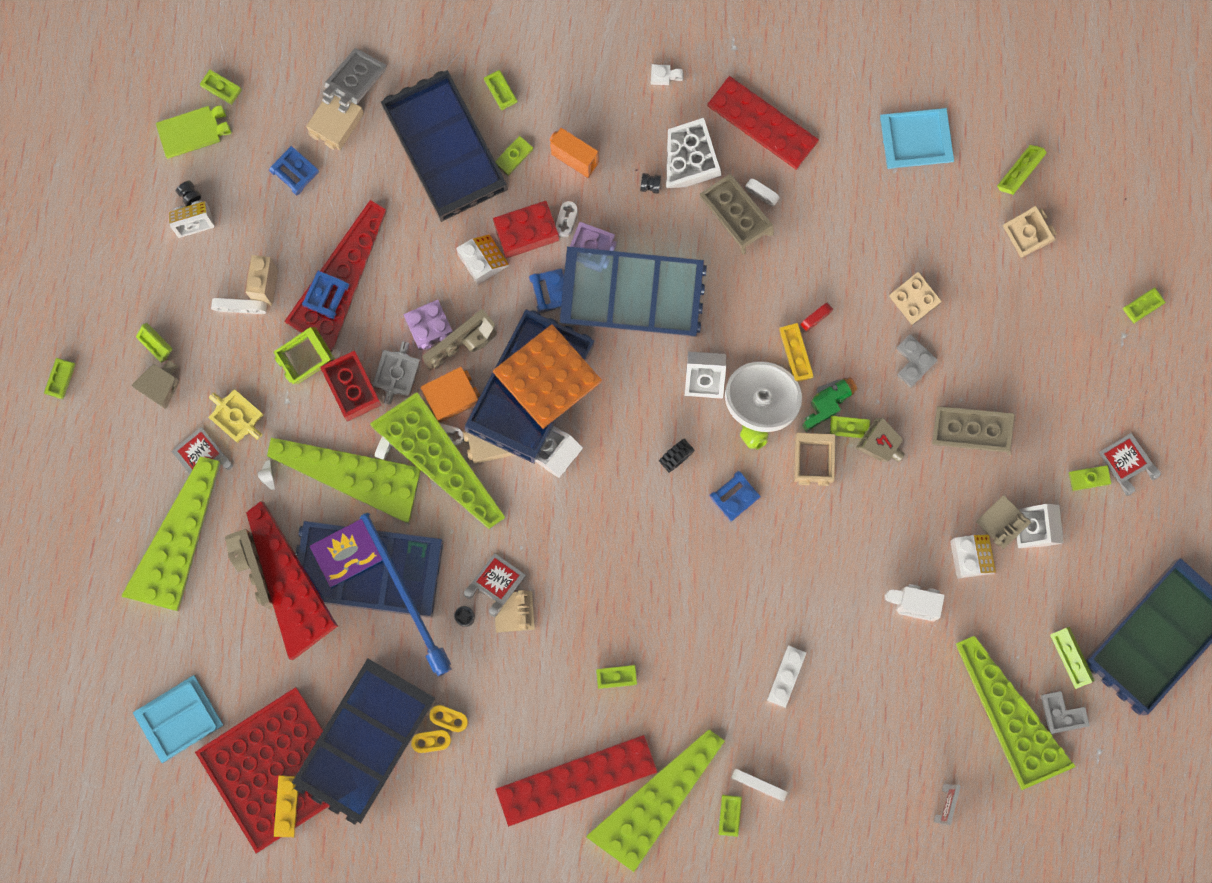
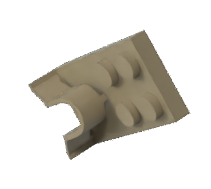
(737, 212)
(477, 327)
(973, 429)
(244, 545)

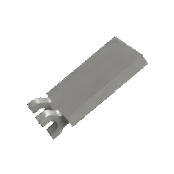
(353, 79)

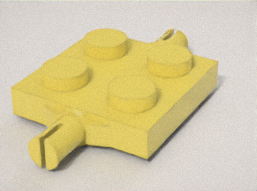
(235, 416)

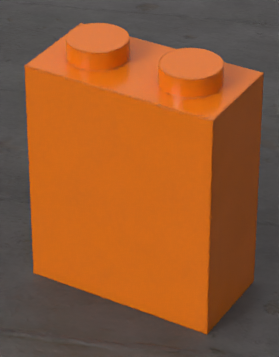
(574, 152)
(450, 394)

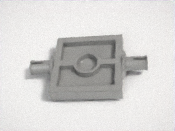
(396, 373)

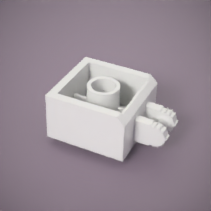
(917, 602)

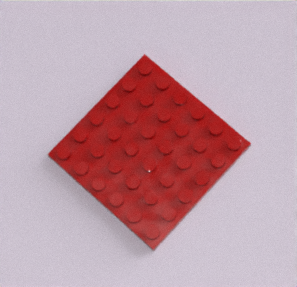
(252, 757)

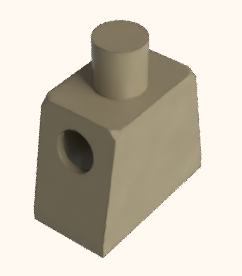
(158, 383)

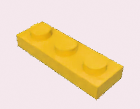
(796, 352)
(286, 808)

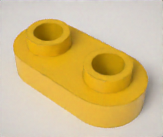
(448, 719)
(431, 741)

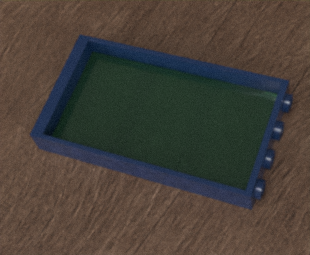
(1157, 639)

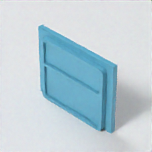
(916, 138)
(178, 719)

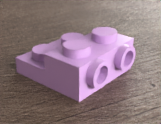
(593, 238)
(428, 324)

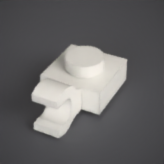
(662, 74)

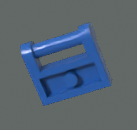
(298, 166)
(554, 283)
(319, 292)
(737, 502)

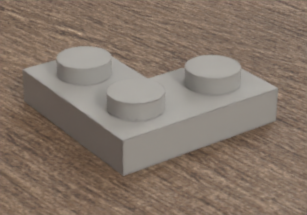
(919, 360)
(1059, 718)

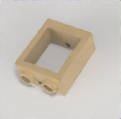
(815, 439)

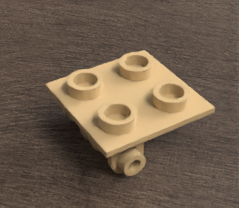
(915, 298)
(516, 613)

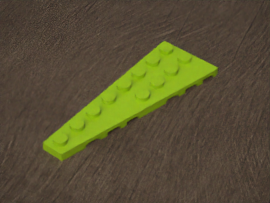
(425, 443)
(373, 481)
(168, 560)
(1024, 739)
(642, 818)

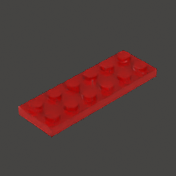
(763, 122)

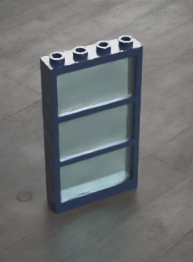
(632, 291)

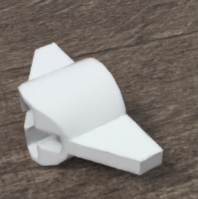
(266, 475)

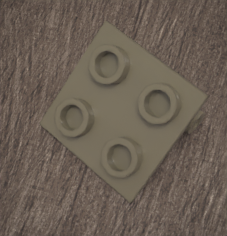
(1003, 522)

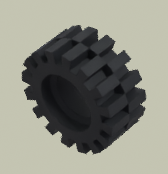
(676, 455)

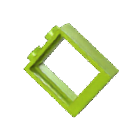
(318, 343)

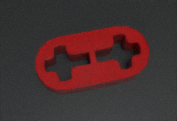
(816, 317)

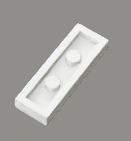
(786, 676)

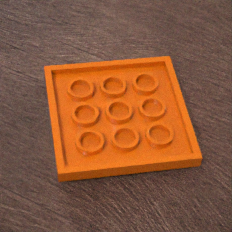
(547, 376)

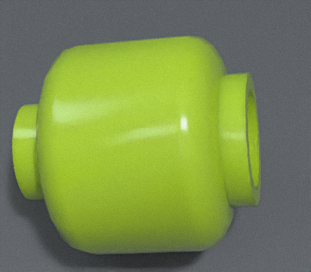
(754, 438)

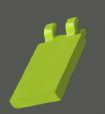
(192, 130)

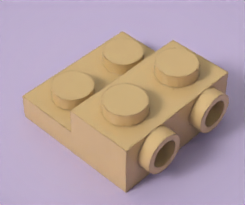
(1030, 231)

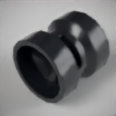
(650, 183)
(188, 193)
(464, 616)

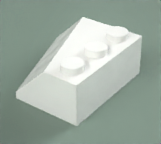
(690, 155)

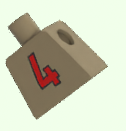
(881, 442)

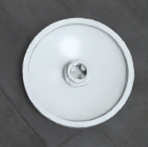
(763, 396)

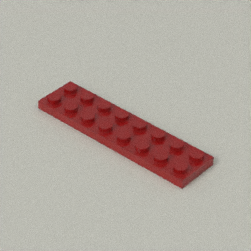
(576, 780)

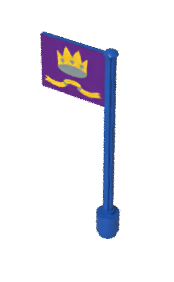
(354, 551)

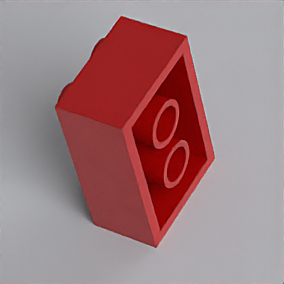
(526, 229)
(350, 386)

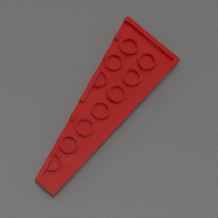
(346, 264)
(295, 600)

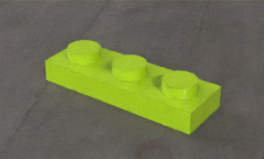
(1021, 169)
(1072, 657)

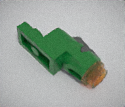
(827, 401)

